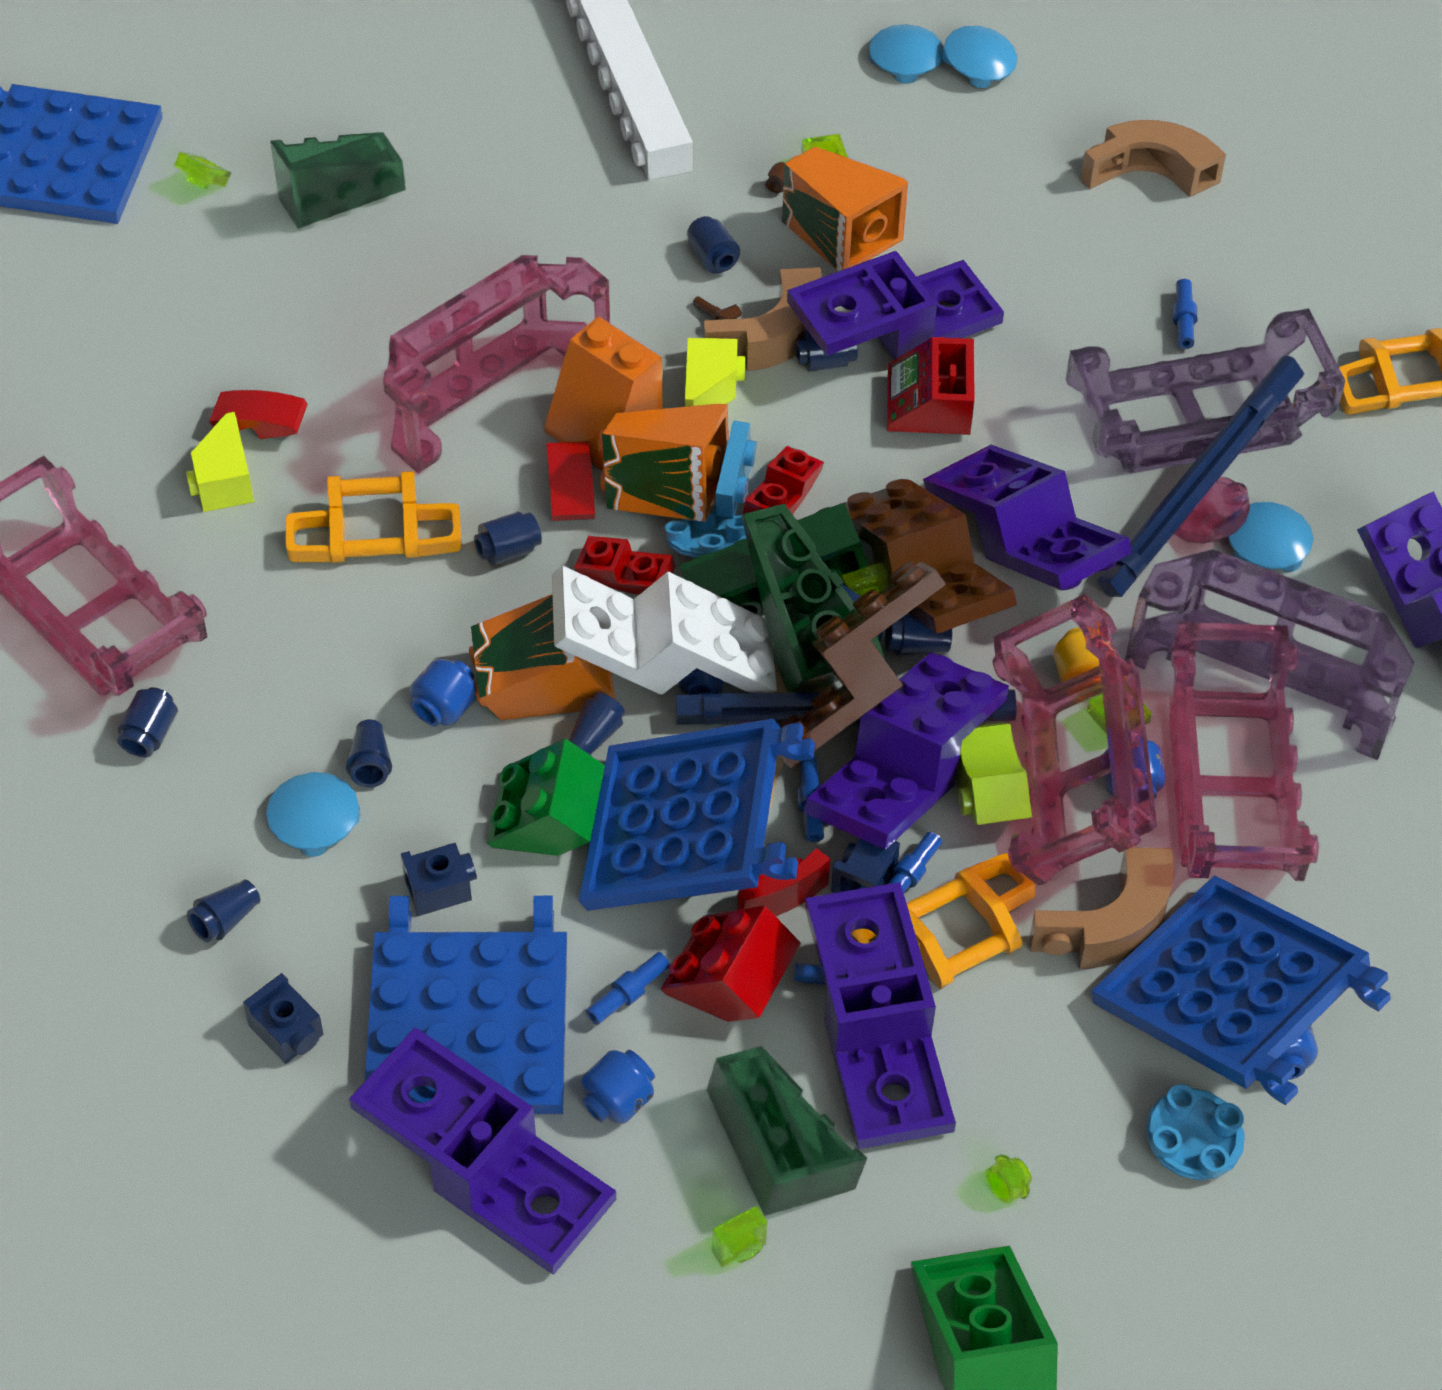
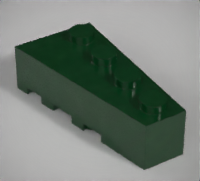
(731, 571)

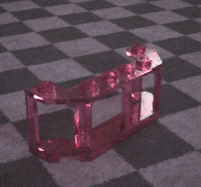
(454, 324)
(101, 668)
(1133, 806)
(1195, 841)

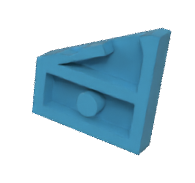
(735, 470)

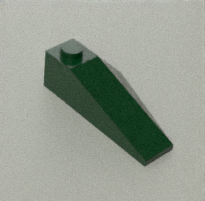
(795, 595)

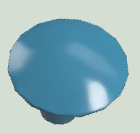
(906, 51)
(980, 54)
(699, 537)
(1273, 537)
(313, 812)
(1195, 1133)

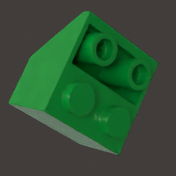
(547, 801)

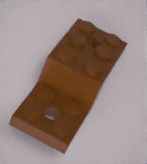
(917, 526)
(854, 658)

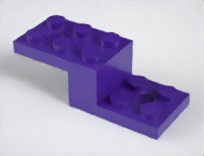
(893, 305)
(1028, 517)
(1411, 583)
(907, 751)
(879, 1015)
(483, 1150)

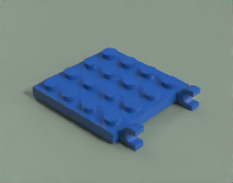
(72, 151)
(688, 815)
(1237, 984)
(480, 996)

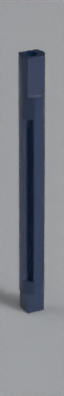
(1202, 475)
(752, 707)

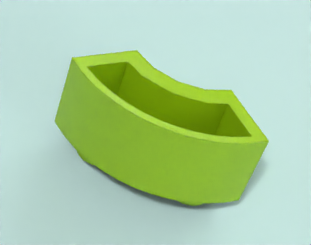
(991, 777)

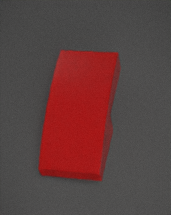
(264, 411)
(570, 481)
(786, 481)
(620, 568)
(786, 895)

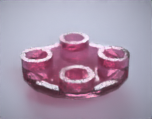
(1217, 514)

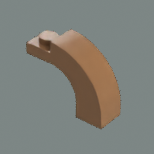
(1155, 147)
(771, 336)
(1119, 928)

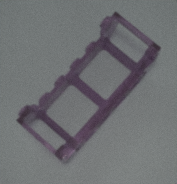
(1184, 443)
(1354, 687)

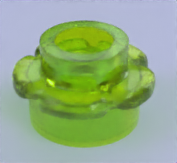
(1008, 1178)

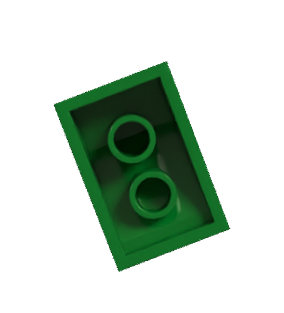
(985, 1322)

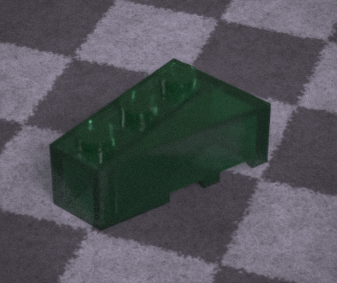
(335, 176)
(777, 1135)

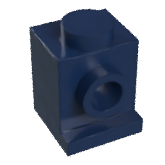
(864, 866)
(438, 878)
(283, 1019)

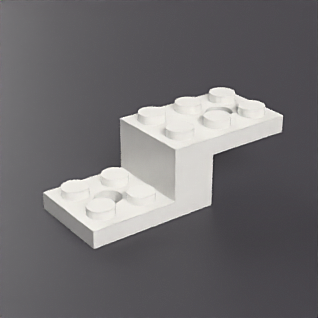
(662, 633)

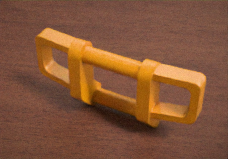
(1376, 357)
(334, 517)
(994, 908)

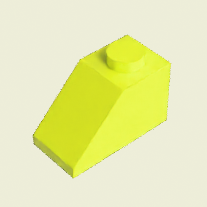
(712, 371)
(220, 468)

